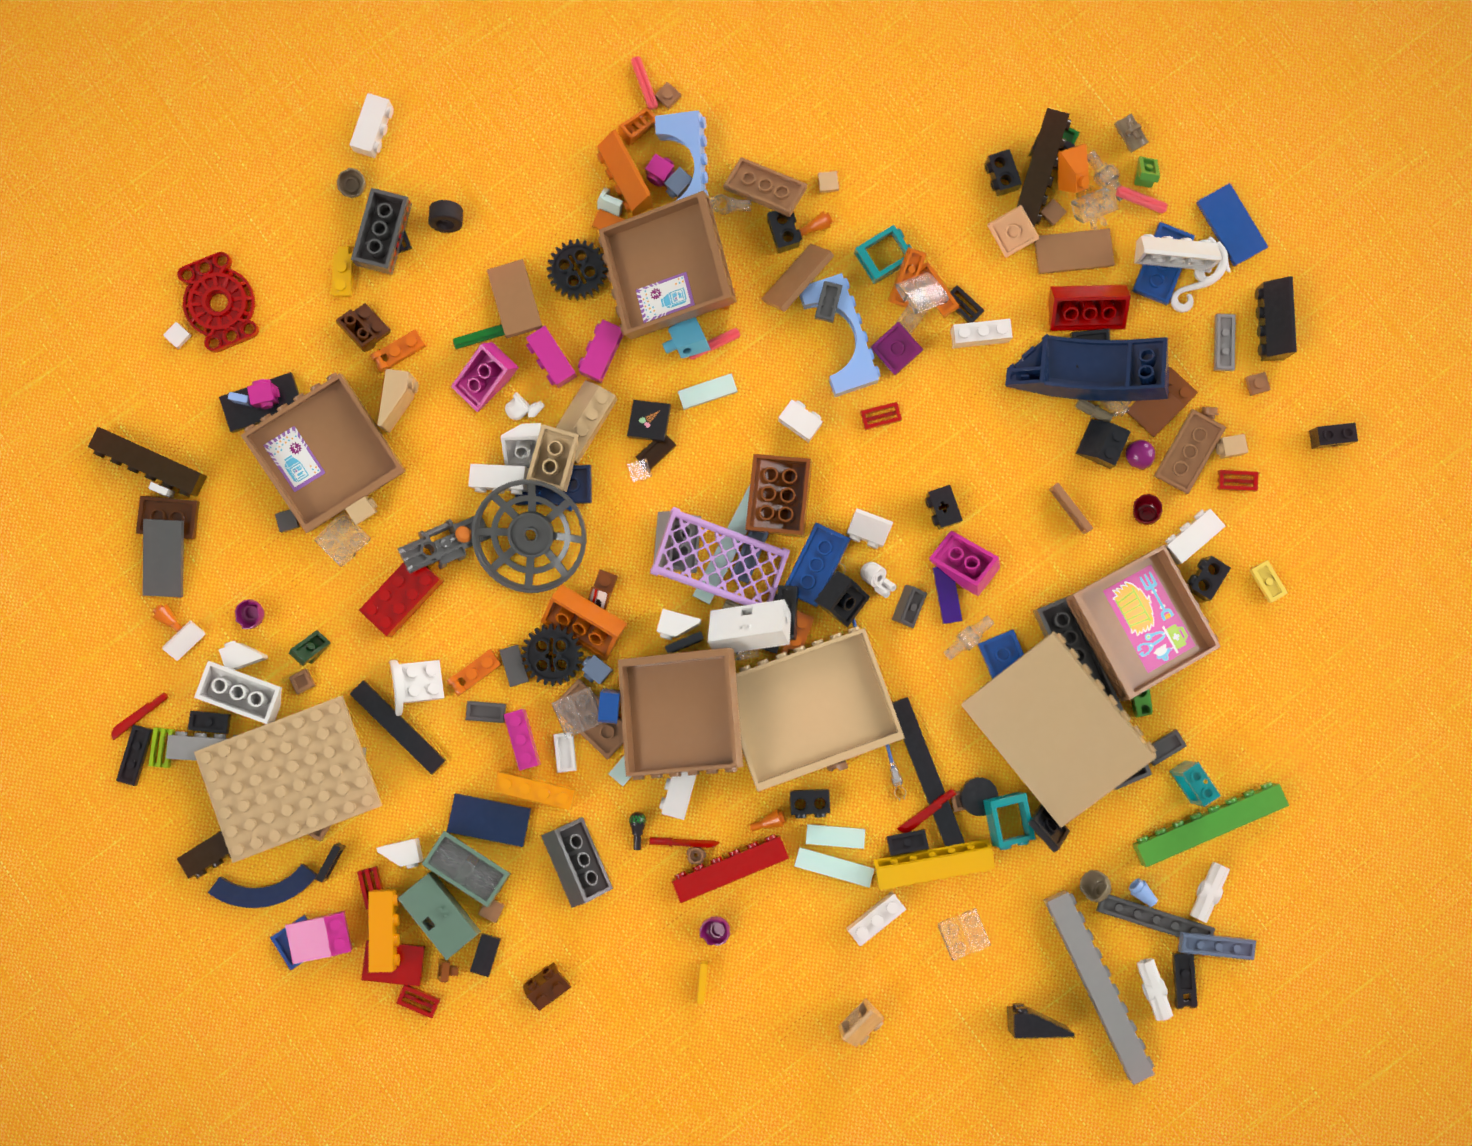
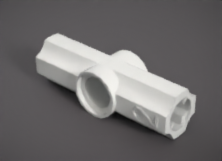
(1209, 892)
(1154, 989)

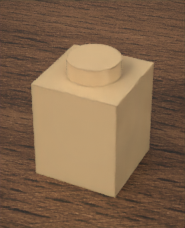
(1232, 446)
(362, 509)

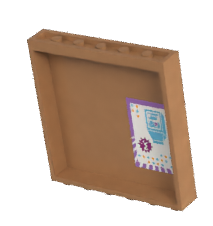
(666, 265)
(323, 452)

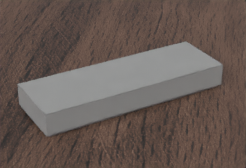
(1224, 342)

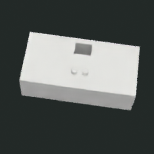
(750, 626)

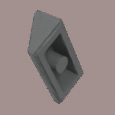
(909, 606)

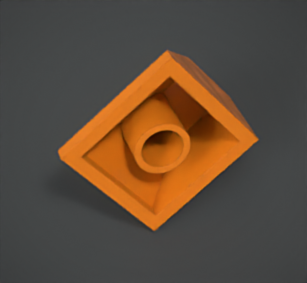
(1073, 169)

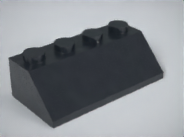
(1276, 319)

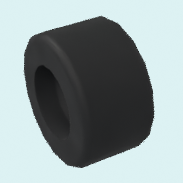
(445, 216)

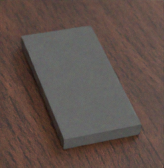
(163, 557)

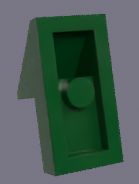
(310, 648)

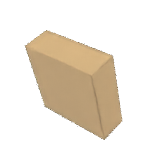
(828, 182)

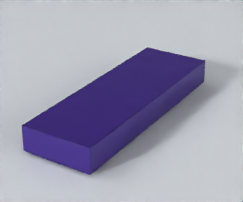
(947, 597)

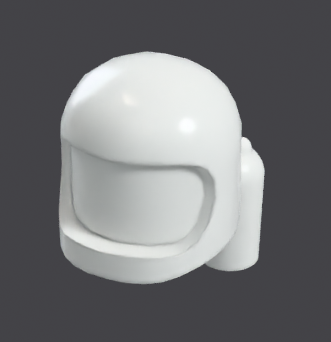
(519, 407)
(875, 576)

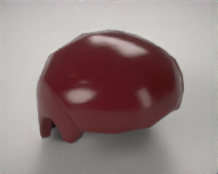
(1147, 509)

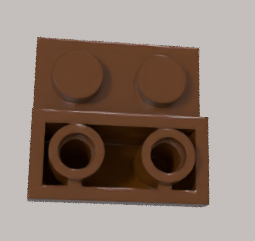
(363, 327)

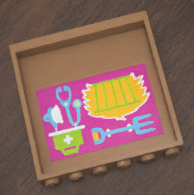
(1143, 623)

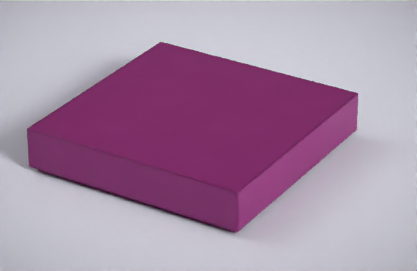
(896, 348)

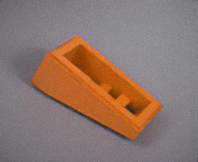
(628, 133)

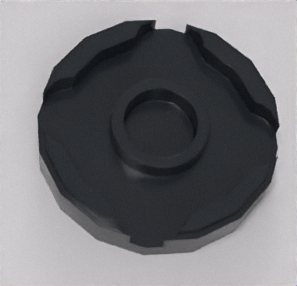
(973, 794)

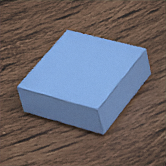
(239, 398)

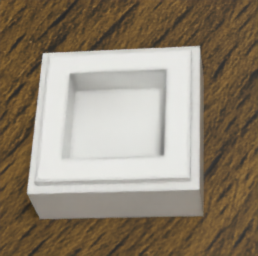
(177, 335)
(161, 490)

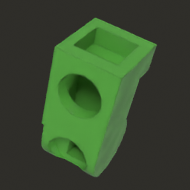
(1142, 704)

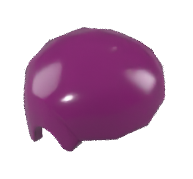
(1140, 454)
(249, 614)
(715, 930)

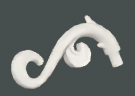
(1204, 281)

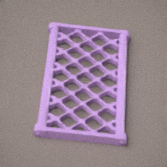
(676, 513)

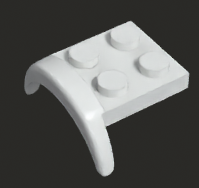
(416, 682)

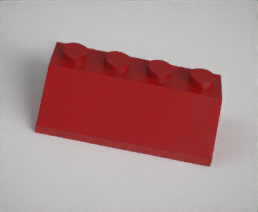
(1088, 307)

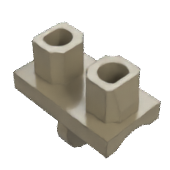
(1131, 133)

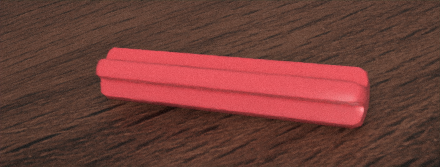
(644, 83)
(1141, 199)
(719, 341)

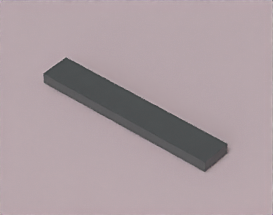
(1151, 917)

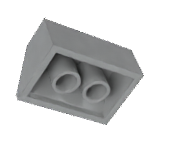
(679, 536)

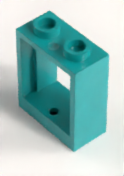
(866, 261)
(1190, 779)
(993, 821)

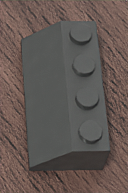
(577, 862)

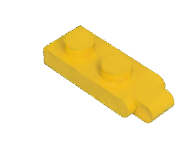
(342, 273)

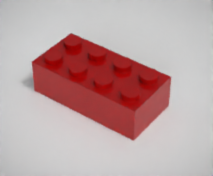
(400, 598)

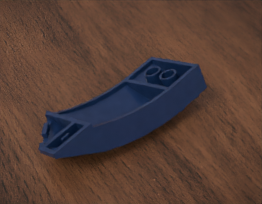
(1105, 372)

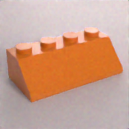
(624, 173)
(594, 626)

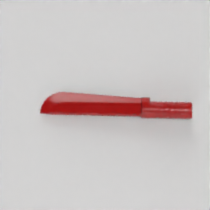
(124, 725)
(917, 819)
(682, 842)

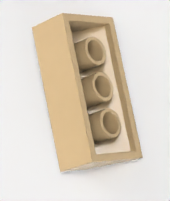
(587, 414)

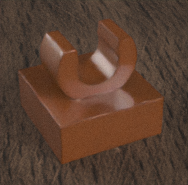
(446, 970)

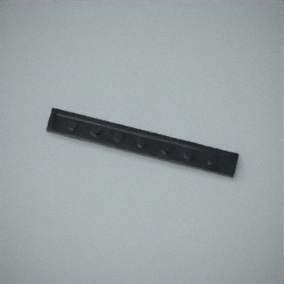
(927, 772)

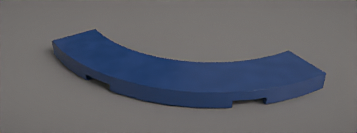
(263, 896)

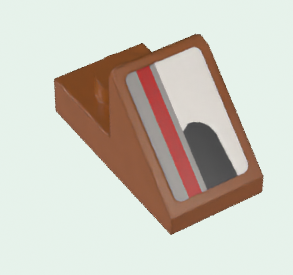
(602, 588)

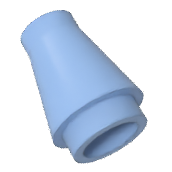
(1142, 892)

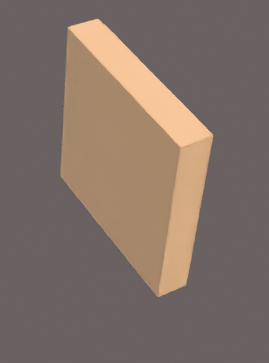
(1013, 231)

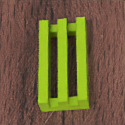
(154, 745)

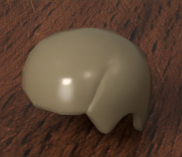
(351, 183)
(1095, 885)

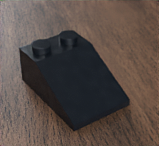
(1029, 1023)

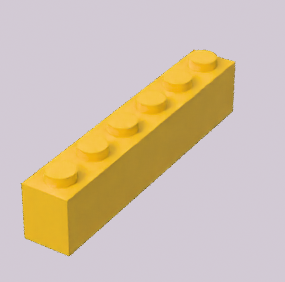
(934, 864)

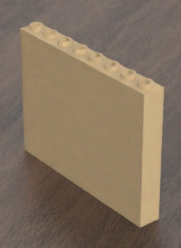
(813, 709)
(1059, 729)

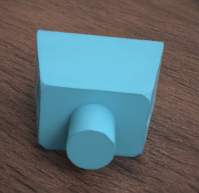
(687, 339)

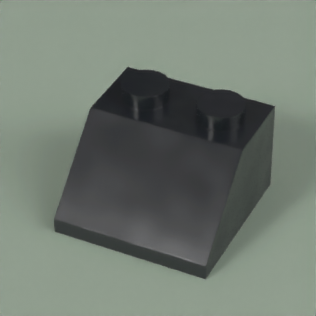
(1103, 443)
(842, 598)

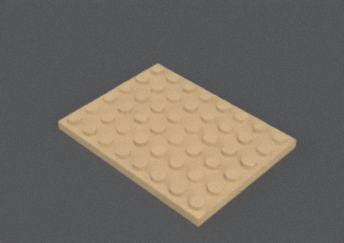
(287, 779)

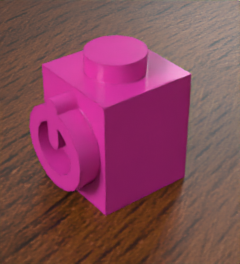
(659, 170)
(263, 394)

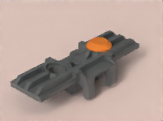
(442, 550)

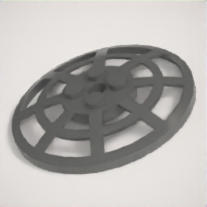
(521, 543)

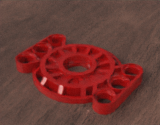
(204, 287)

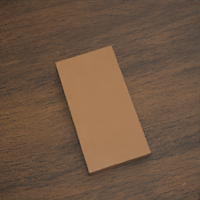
(765, 186)
(1074, 251)
(797, 277)
(514, 298)
(1189, 451)
(604, 737)

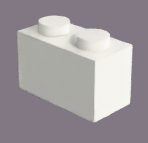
(800, 420)

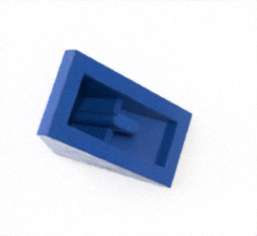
(609, 706)

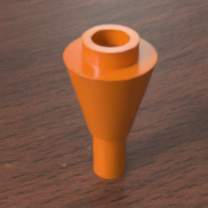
(820, 222)
(165, 616)
(773, 820)

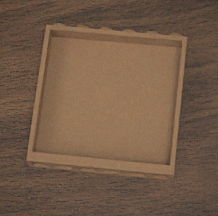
(680, 713)

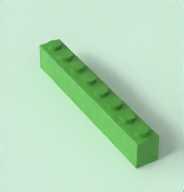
(1210, 824)

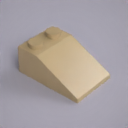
(396, 397)
(554, 457)
(860, 1023)

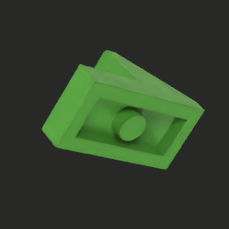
(1147, 172)

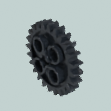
(562, 278)
(569, 655)

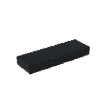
(134, 755)

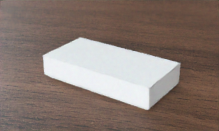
(183, 640)
(565, 753)

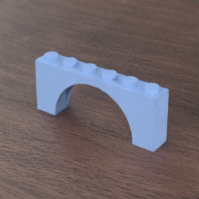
(687, 130)
(860, 370)

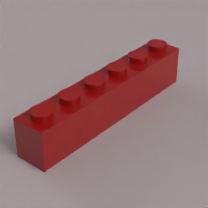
(729, 869)

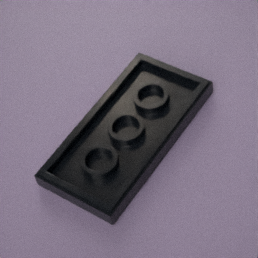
(241, 416)

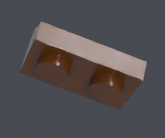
(546, 986)

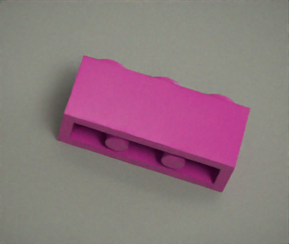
(600, 351)
(550, 357)
(522, 739)

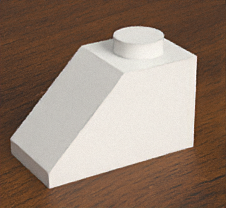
(240, 655)
(403, 853)

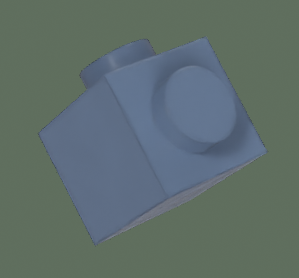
(677, 183)
(596, 669)

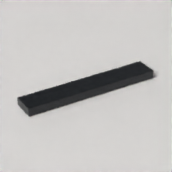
(397, 727)

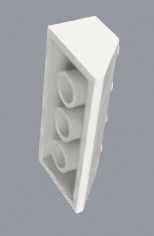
(1176, 253)
(239, 693)

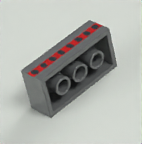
(381, 231)

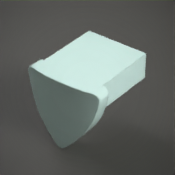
(609, 203)

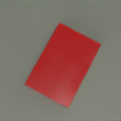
(407, 973)

